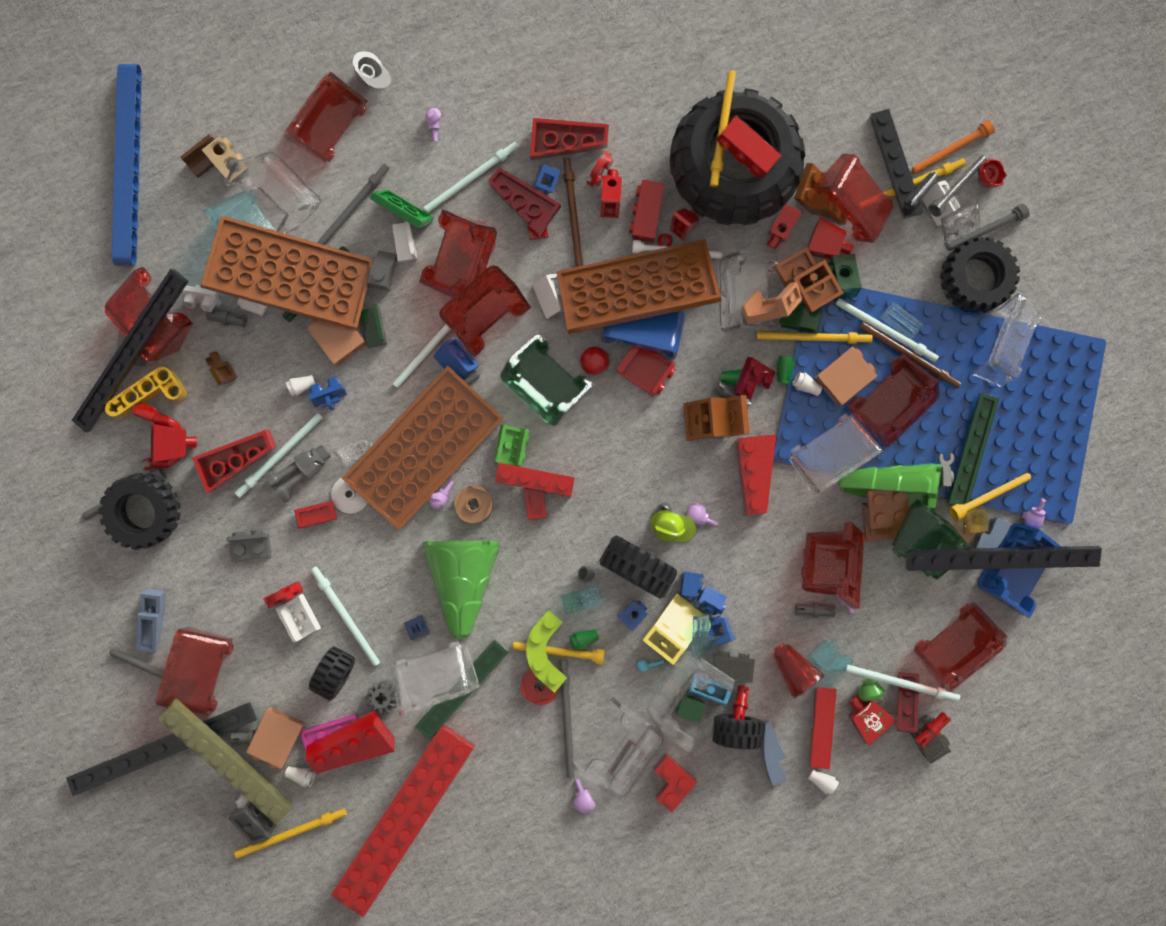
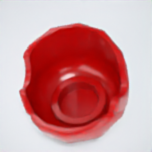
(991, 173)
(594, 360)

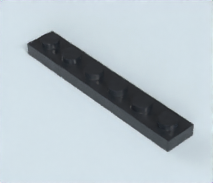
(895, 161)

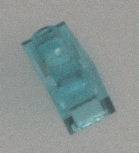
(828, 657)

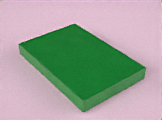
(402, 208)

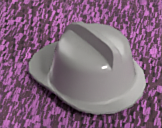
(370, 70)

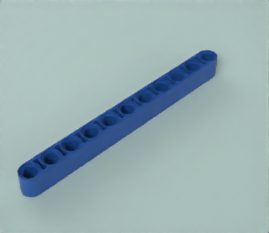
(126, 165)

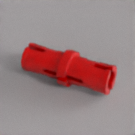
(740, 704)
(932, 729)

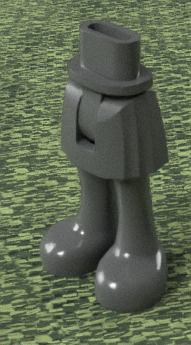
(309, 465)

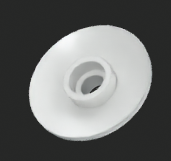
(342, 502)

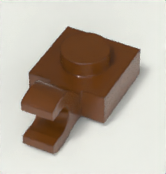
(220, 370)

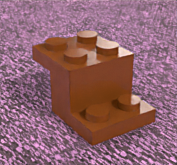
(813, 202)
(813, 279)
(716, 418)
(883, 514)

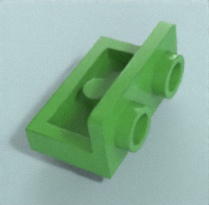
(511, 445)

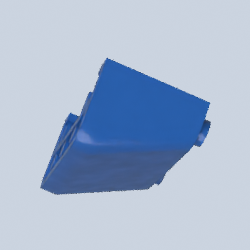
(651, 333)
(1015, 585)

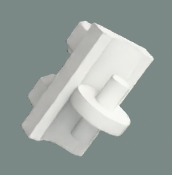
(196, 294)

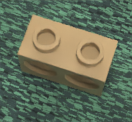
(221, 161)

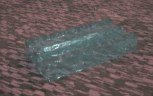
(917, 323)

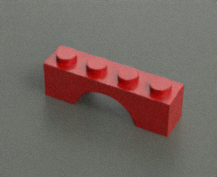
(534, 479)

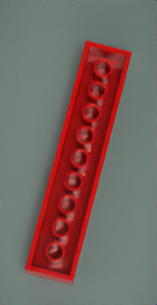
(403, 820)

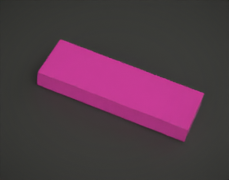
(317, 732)

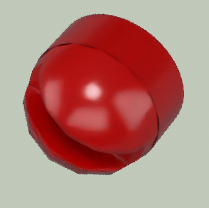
(661, 238)

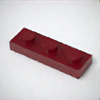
(907, 705)

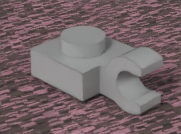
(947, 475)

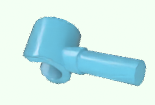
(644, 666)

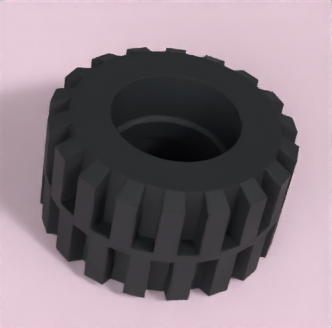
(331, 673)
(737, 733)

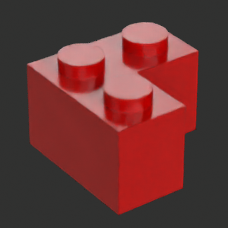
(677, 785)

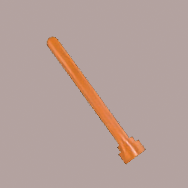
(984, 130)

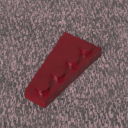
(525, 200)

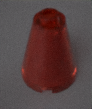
(796, 670)

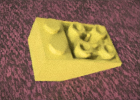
(672, 629)

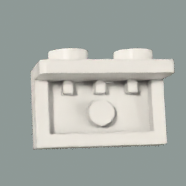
(298, 618)

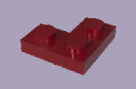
(753, 374)

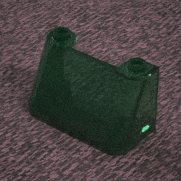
(543, 381)
(926, 530)

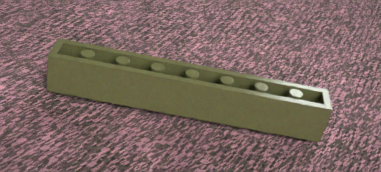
(225, 761)

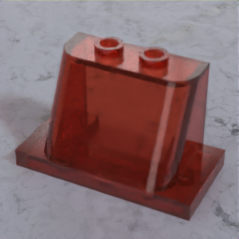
(835, 563)

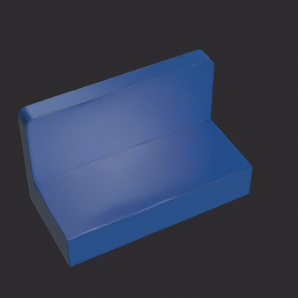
(455, 356)

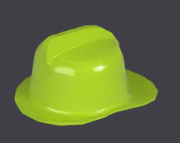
(673, 527)

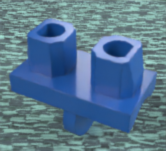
(327, 396)

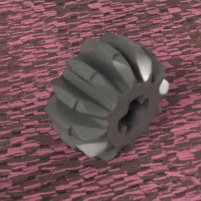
(377, 691)

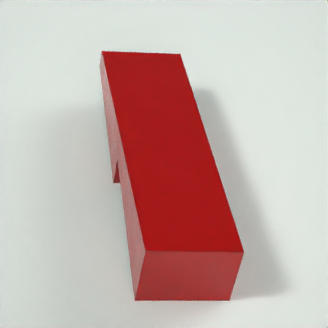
(822, 727)

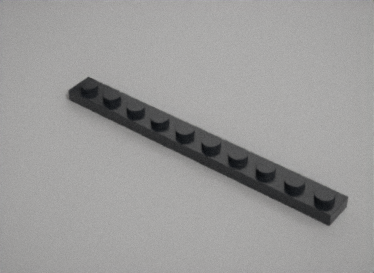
(130, 349)
(1003, 558)
(155, 751)

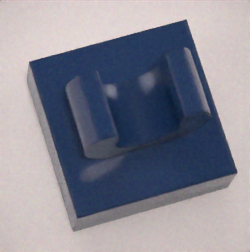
(416, 627)

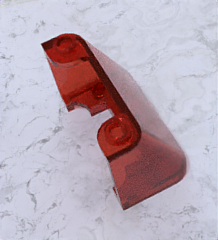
(325, 117)
(856, 196)
(461, 255)
(127, 305)
(481, 306)
(896, 401)
(961, 647)
(193, 669)

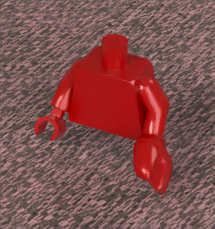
(167, 438)

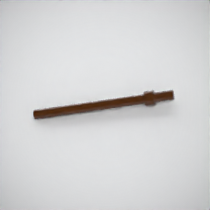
(569, 178)
(942, 375)

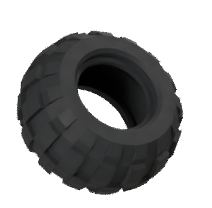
(735, 199)

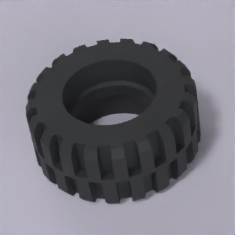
(997, 258)
(116, 518)
(638, 567)

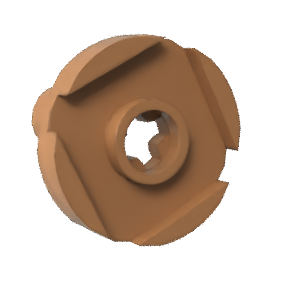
(469, 494)

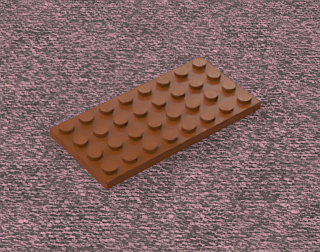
(287, 273)
(638, 286)
(422, 448)

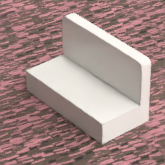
(937, 192)
(404, 242)
(549, 295)

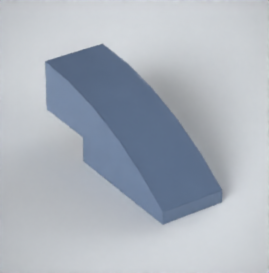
(996, 533)
(150, 620)
(772, 754)

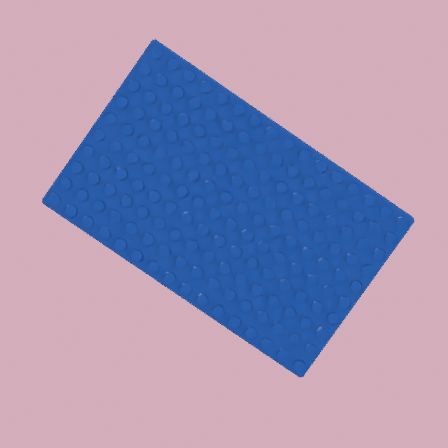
(1039, 416)

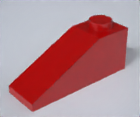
(683, 223)

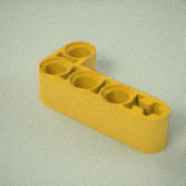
(143, 396)

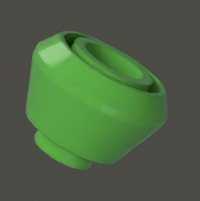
(870, 690)

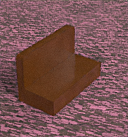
(197, 159)

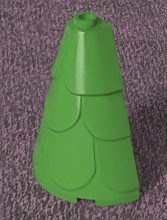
(918, 480)
(460, 578)

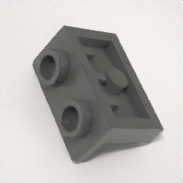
(249, 546)
(252, 823)

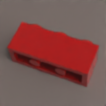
(748, 147)
(646, 211)

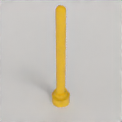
(959, 511)
(596, 656)

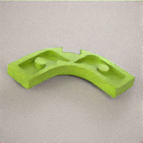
(536, 652)

